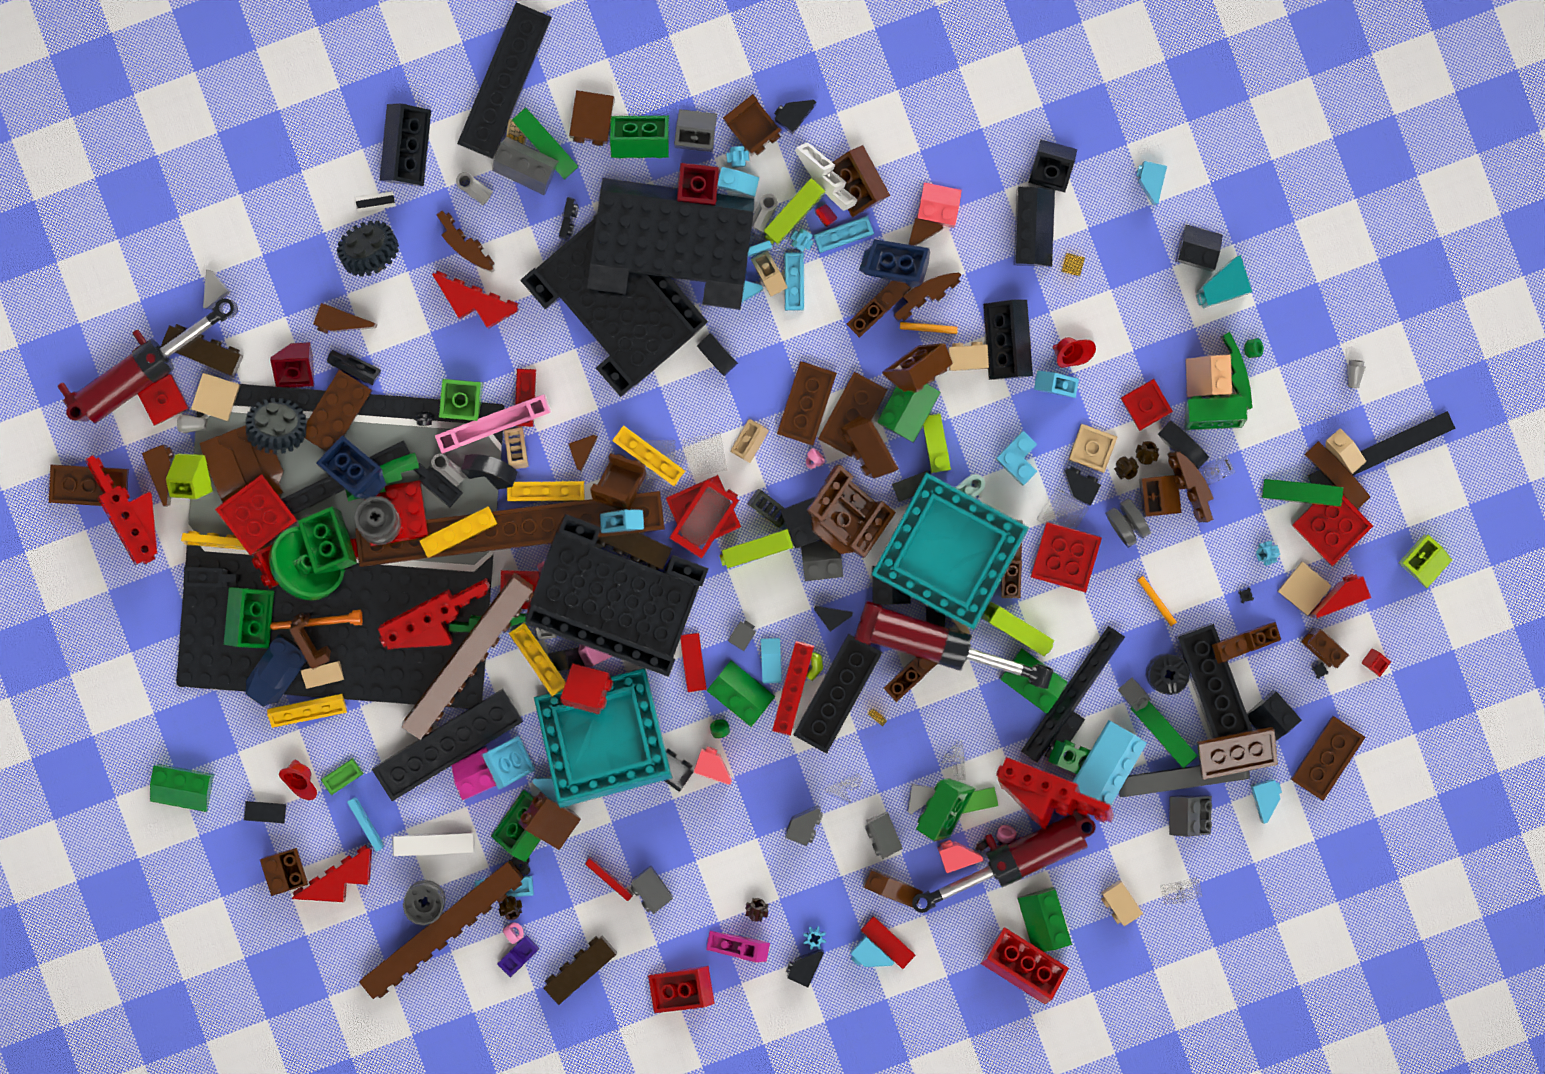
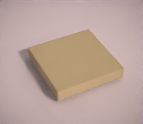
(215, 396)
(1092, 448)
(1304, 588)

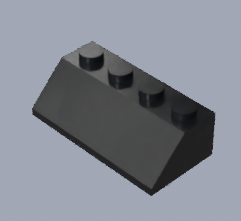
(405, 144)
(1034, 226)
(1008, 339)

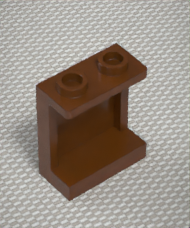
(591, 117)
(752, 125)
(619, 482)
(1324, 648)
(314, 657)
(549, 821)

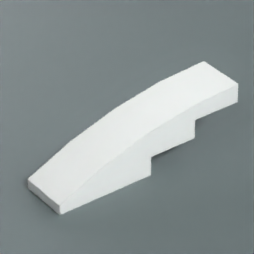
(822, 172)
(432, 844)

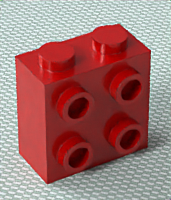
(586, 689)

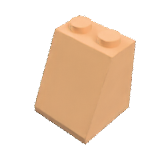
(1208, 376)

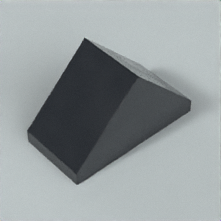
(832, 617)
(563, 659)

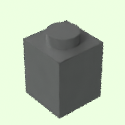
(742, 635)
(1134, 694)

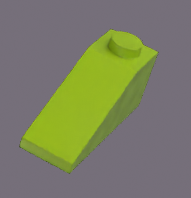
(936, 444)

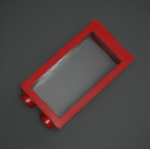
(705, 517)

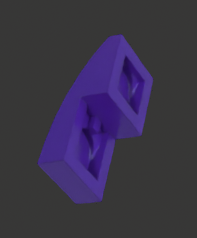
(518, 956)

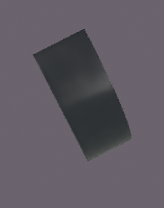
(1183, 443)
(496, 471)

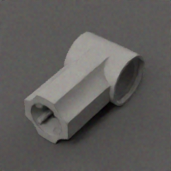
(475, 189)
(762, 214)
(450, 470)

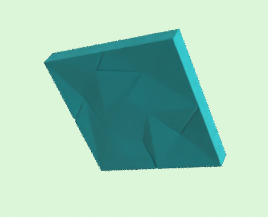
(950, 551)
(604, 751)

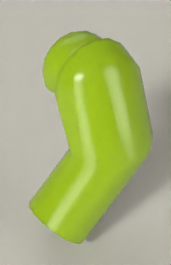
(817, 666)

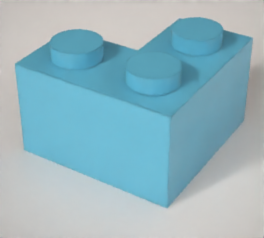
(1013, 458)

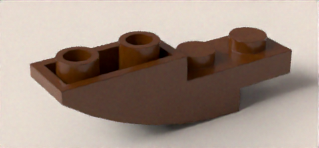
(467, 249)
(932, 288)
(878, 307)
(1190, 478)
(1012, 579)
(1246, 642)
(908, 677)

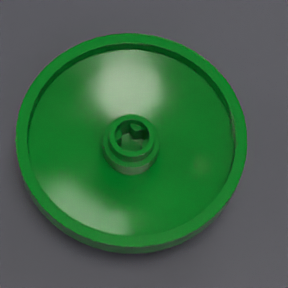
(294, 570)

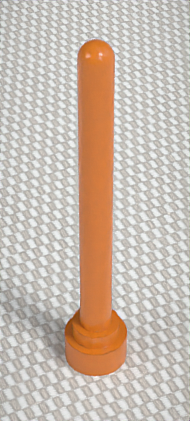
(354, 618)

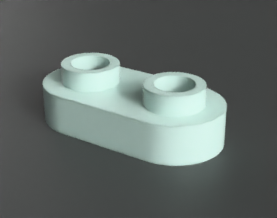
(966, 487)

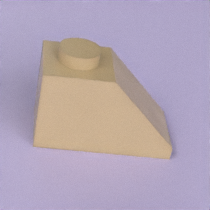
(769, 273)
(1345, 451)

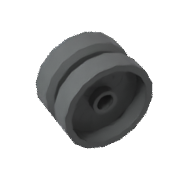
(1130, 520)
(367, 521)

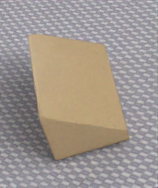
(749, 440)
(322, 674)

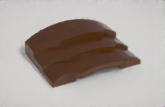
(237, 463)
(847, 515)

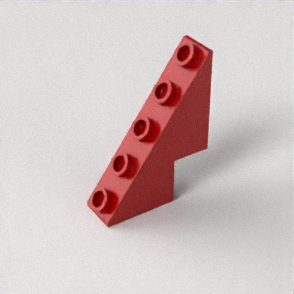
(466, 300)
(793, 688)
(334, 884)

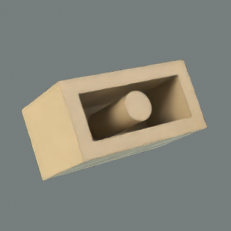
(968, 357)
(1121, 903)

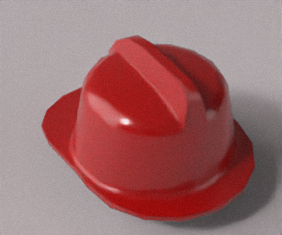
(1074, 352)
(299, 780)

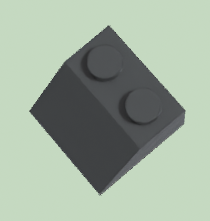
(821, 561)

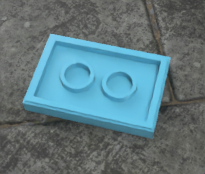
(508, 762)

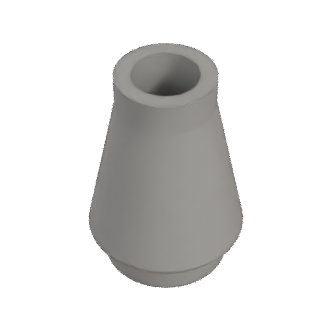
(1355, 372)
(190, 423)

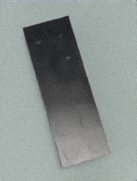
(1213, 683)
(837, 693)

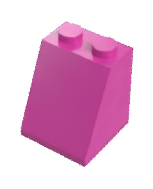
(472, 774)

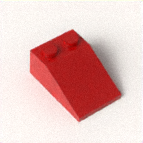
(1344, 594)
(681, 989)

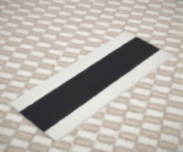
(375, 201)

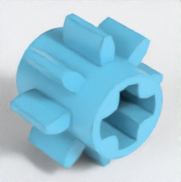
(737, 156)
(801, 240)
(1267, 553)
(812, 943)

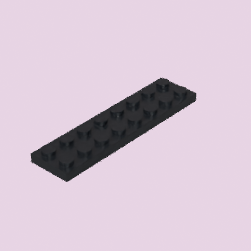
(504, 80)
(447, 744)

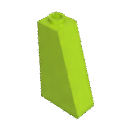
(794, 212)
(756, 549)
(1018, 629)

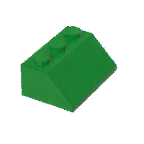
(639, 137)
(908, 411)
(1215, 412)
(327, 541)
(248, 617)
(741, 693)
(1040, 697)
(180, 787)
(944, 809)
(511, 834)
(1044, 920)

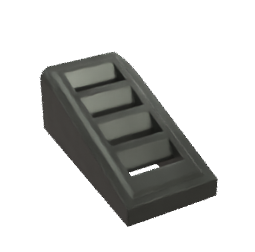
(755, 498)

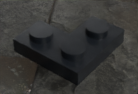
(570, 210)

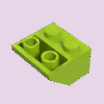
(188, 477)
(1425, 560)

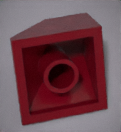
(697, 183)
(293, 366)

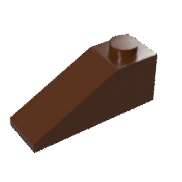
(336, 320)
(158, 463)
(891, 887)

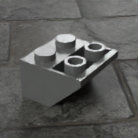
(695, 130)
(1190, 815)
(802, 826)
(884, 835)
(651, 890)

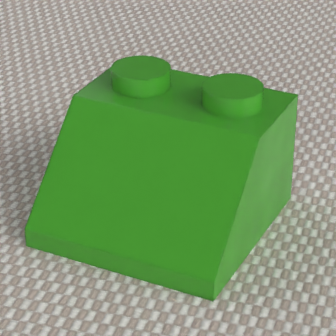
(460, 399)

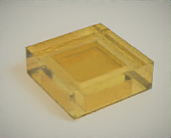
(1073, 264)
(877, 716)

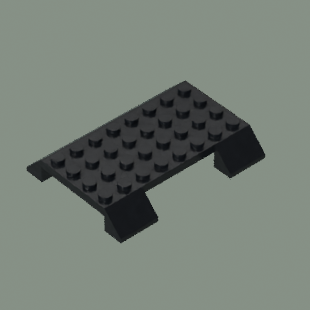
(654, 234)
(633, 327)
(613, 600)

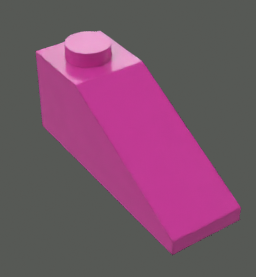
(738, 946)

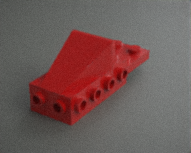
(137, 514)
(417, 630)
(1043, 792)

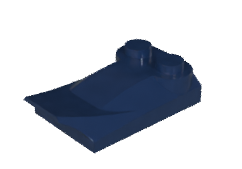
(896, 262)
(352, 469)
(275, 671)

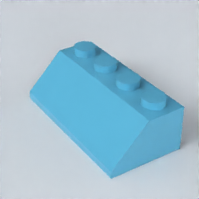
(1109, 763)

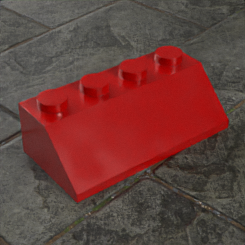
(1025, 966)

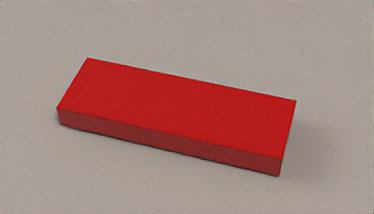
(525, 389)
(693, 662)
(609, 879)
(888, 942)

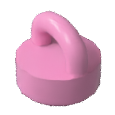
(816, 457)
(1006, 834)
(511, 934)

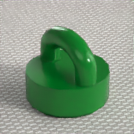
(1253, 348)
(719, 728)

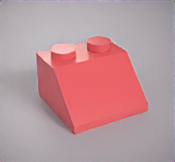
(939, 204)
(712, 766)
(957, 856)

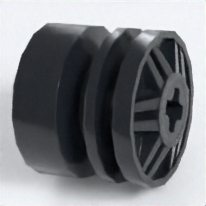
(1157, 669)

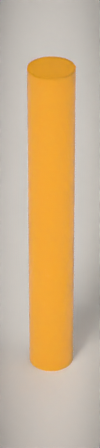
(928, 327)
(1156, 600)

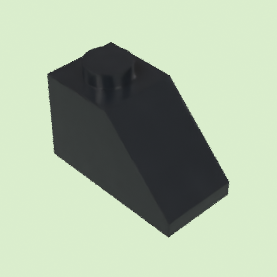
(793, 114)
(804, 967)

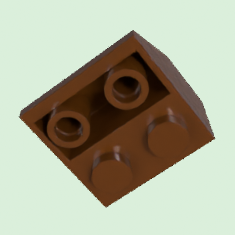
(1159, 496)
(283, 871)

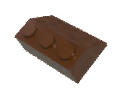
(861, 178)
(919, 367)
(868, 448)

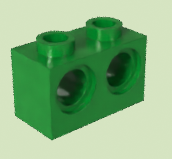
(1072, 757)

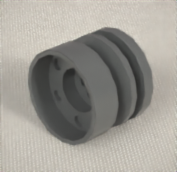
(421, 913)

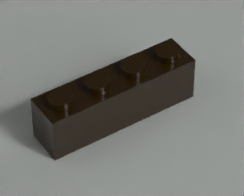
(206, 352)
(640, 548)
(582, 968)

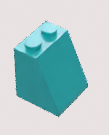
(1225, 285)

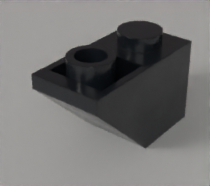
(1080, 487)

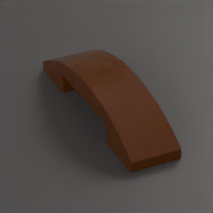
(1337, 474)

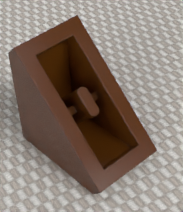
(923, 230)
(581, 450)

